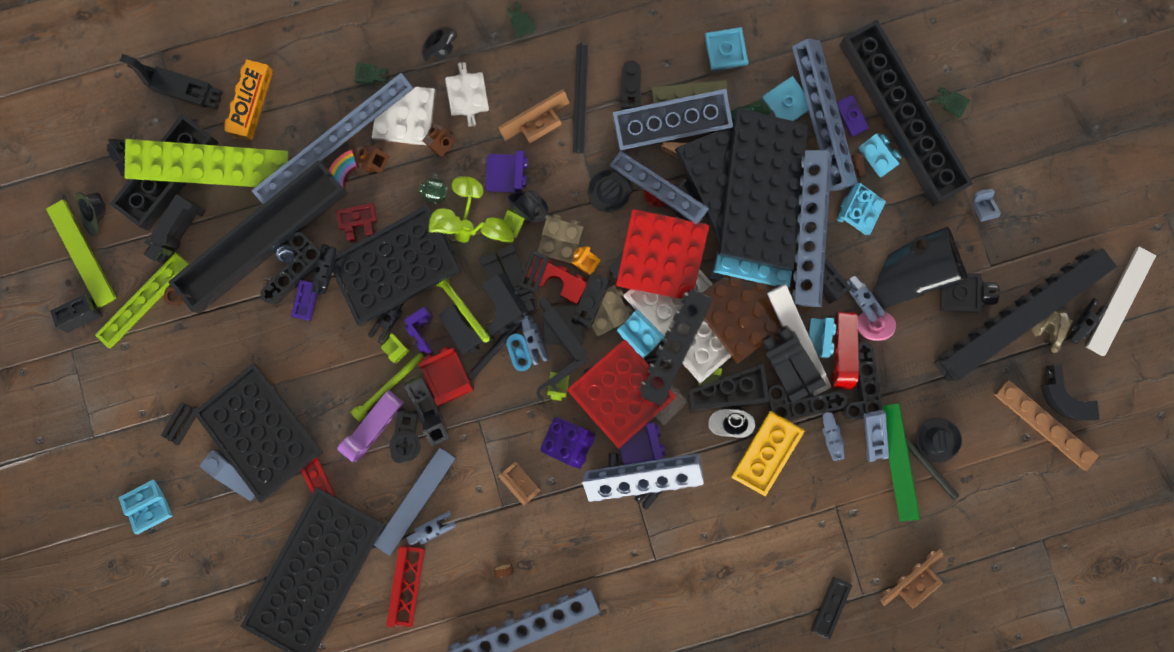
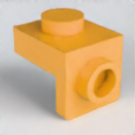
(585, 260)

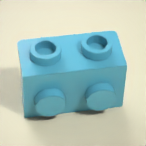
(880, 154)
(821, 336)

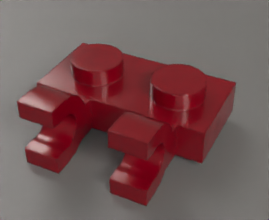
(357, 216)

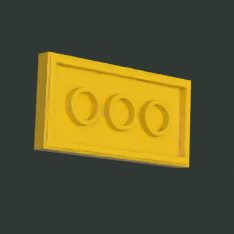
(767, 453)

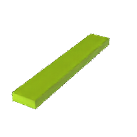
(81, 253)
(141, 301)

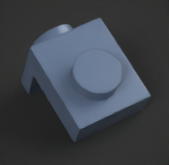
(985, 205)

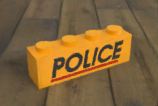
(248, 100)

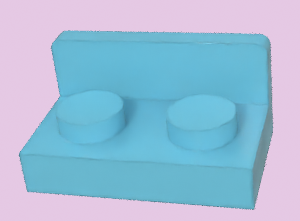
(640, 333)

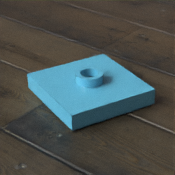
(726, 49)
(787, 100)

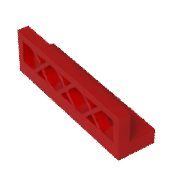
(397, 588)

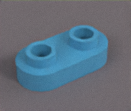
(519, 352)

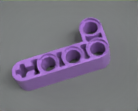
(371, 427)

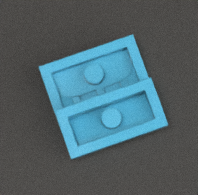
(145, 506)

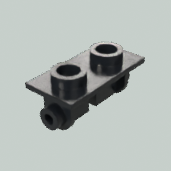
(116, 149)

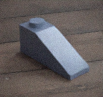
(221, 469)

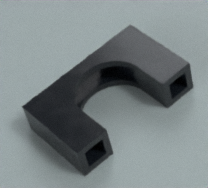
(508, 310)

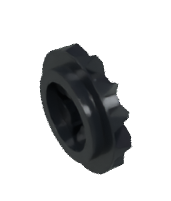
(398, 452)

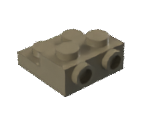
(560, 238)
(611, 312)

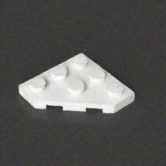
(407, 118)

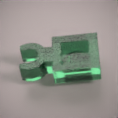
(521, 22)
(367, 74)
(953, 103)

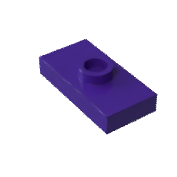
(852, 116)
(304, 301)

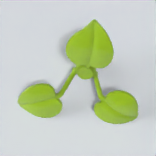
(445, 220)

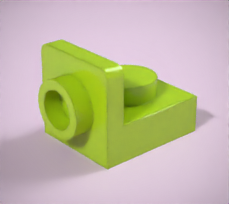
(514, 221)
(561, 387)

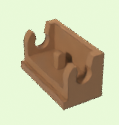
(519, 483)

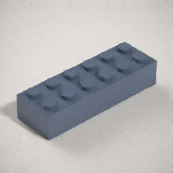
(672, 119)

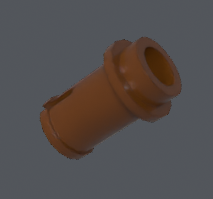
(858, 164)

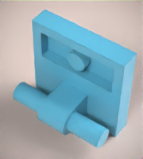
(861, 208)

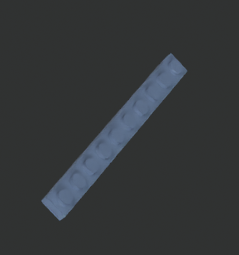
(333, 137)

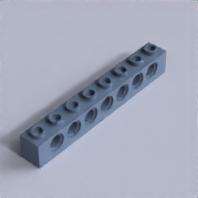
(824, 112)
(813, 159)
(535, 632)

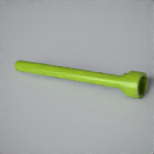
(464, 310)
(361, 411)

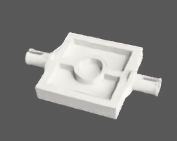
(467, 94)

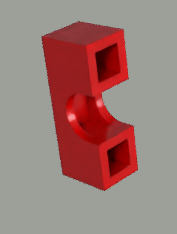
(573, 285)

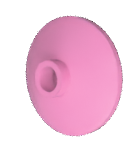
(878, 330)

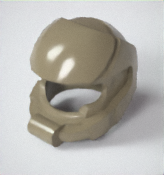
(1057, 327)

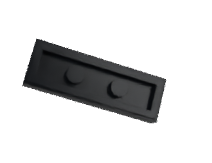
(831, 608)

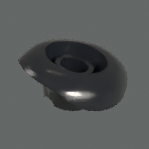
(439, 43)
(609, 191)
(529, 206)
(939, 440)

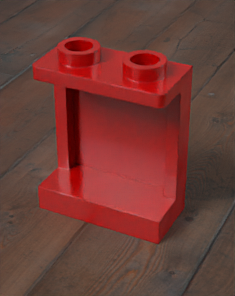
(445, 376)

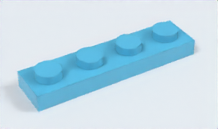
(752, 271)

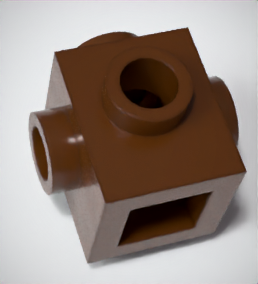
(439, 139)
(372, 158)

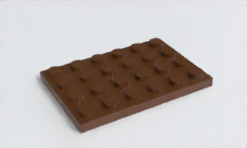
(744, 313)

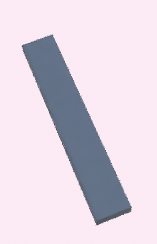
(659, 187)
(415, 501)

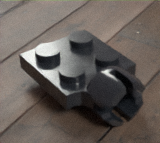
(968, 295)

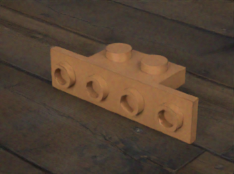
(536, 120)
(916, 585)

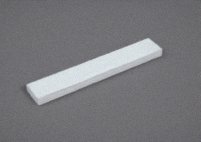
(1120, 301)
(788, 315)

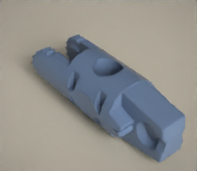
(865, 299)
(534, 340)
(833, 437)
(422, 532)

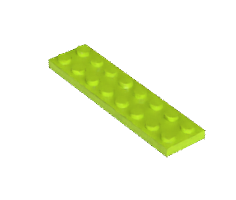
(200, 163)

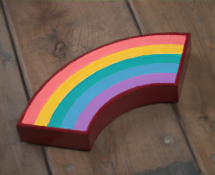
(343, 166)

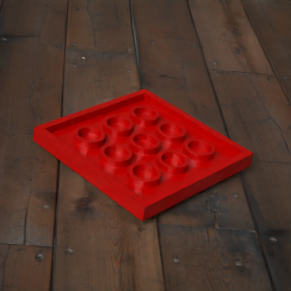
(661, 254)
(613, 396)

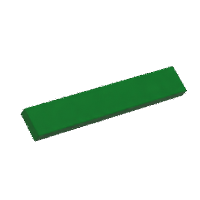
(900, 464)

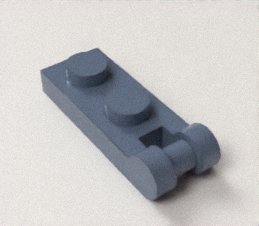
(876, 435)

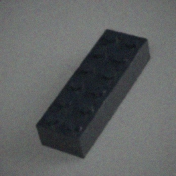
(147, 199)

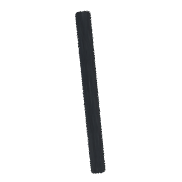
(580, 98)

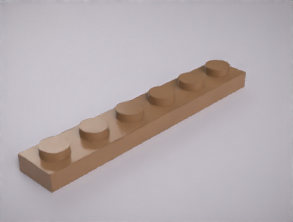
(1046, 425)

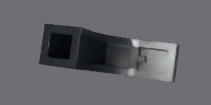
(1062, 402)
(430, 414)

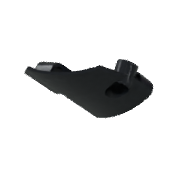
(915, 271)

